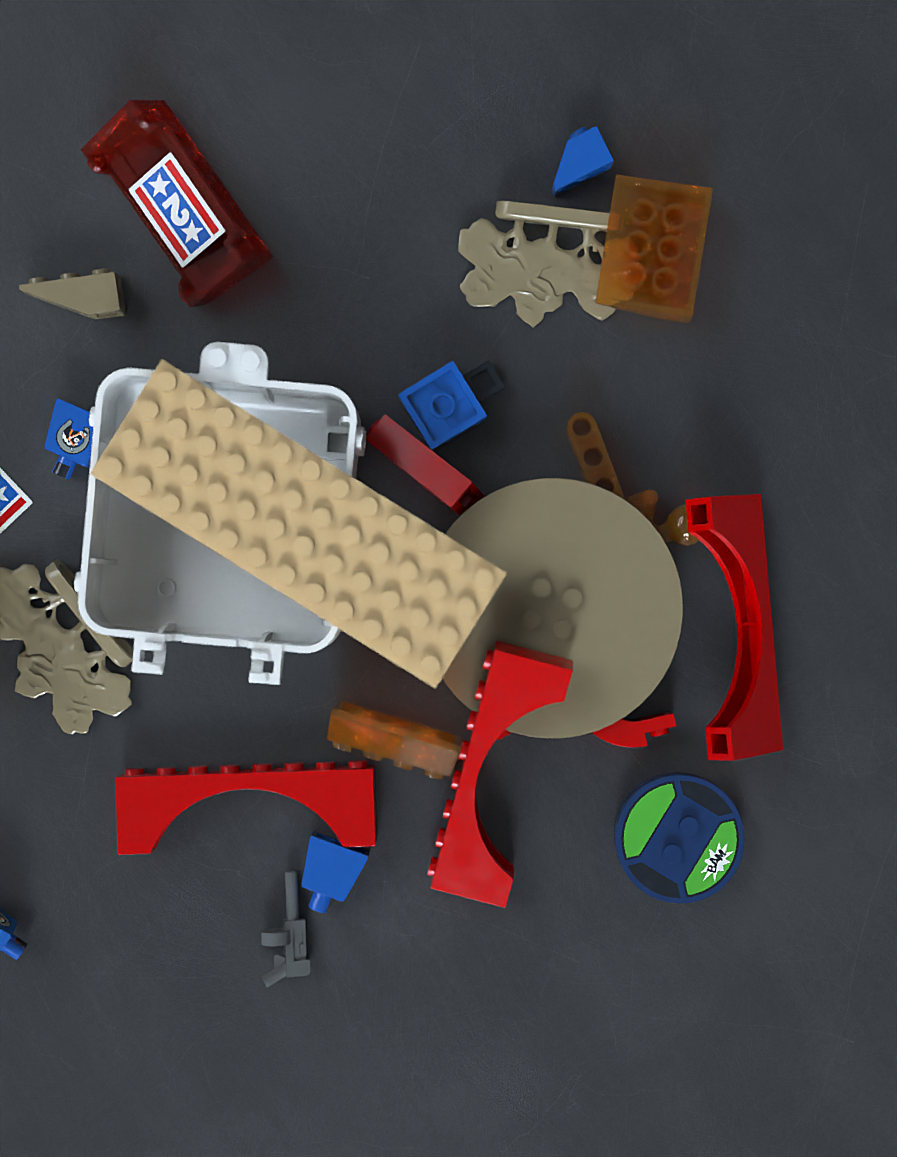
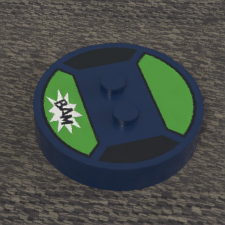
(678, 837)

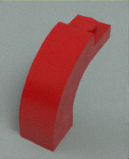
(632, 731)

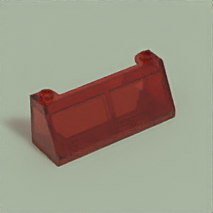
(138, 141)

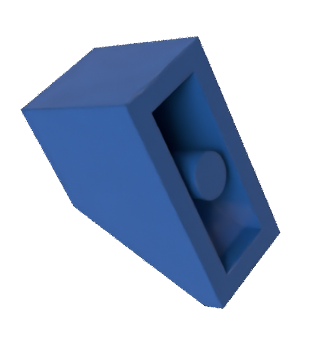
(582, 160)

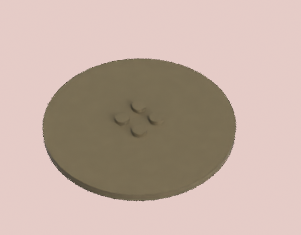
(580, 585)

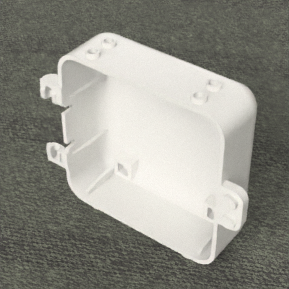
(165, 586)

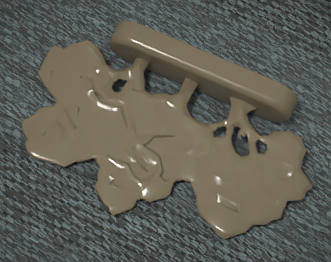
(536, 270)
(56, 655)

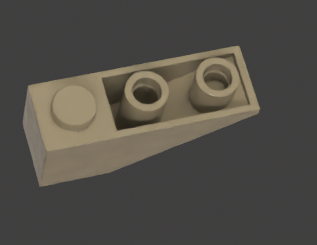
(91, 295)

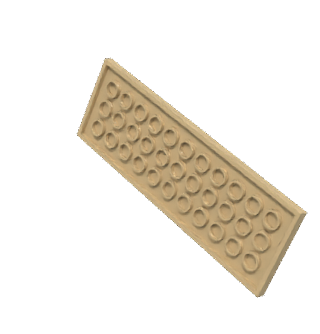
(298, 523)

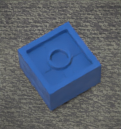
(442, 406)

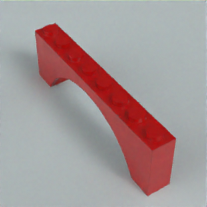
(514, 686)
(751, 711)
(336, 793)

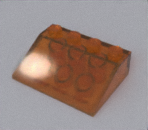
(654, 248)
(393, 738)

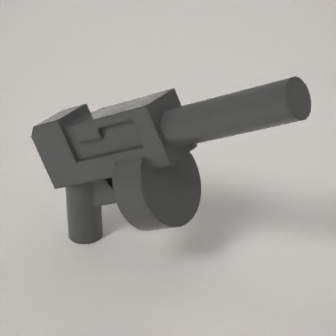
(290, 936)

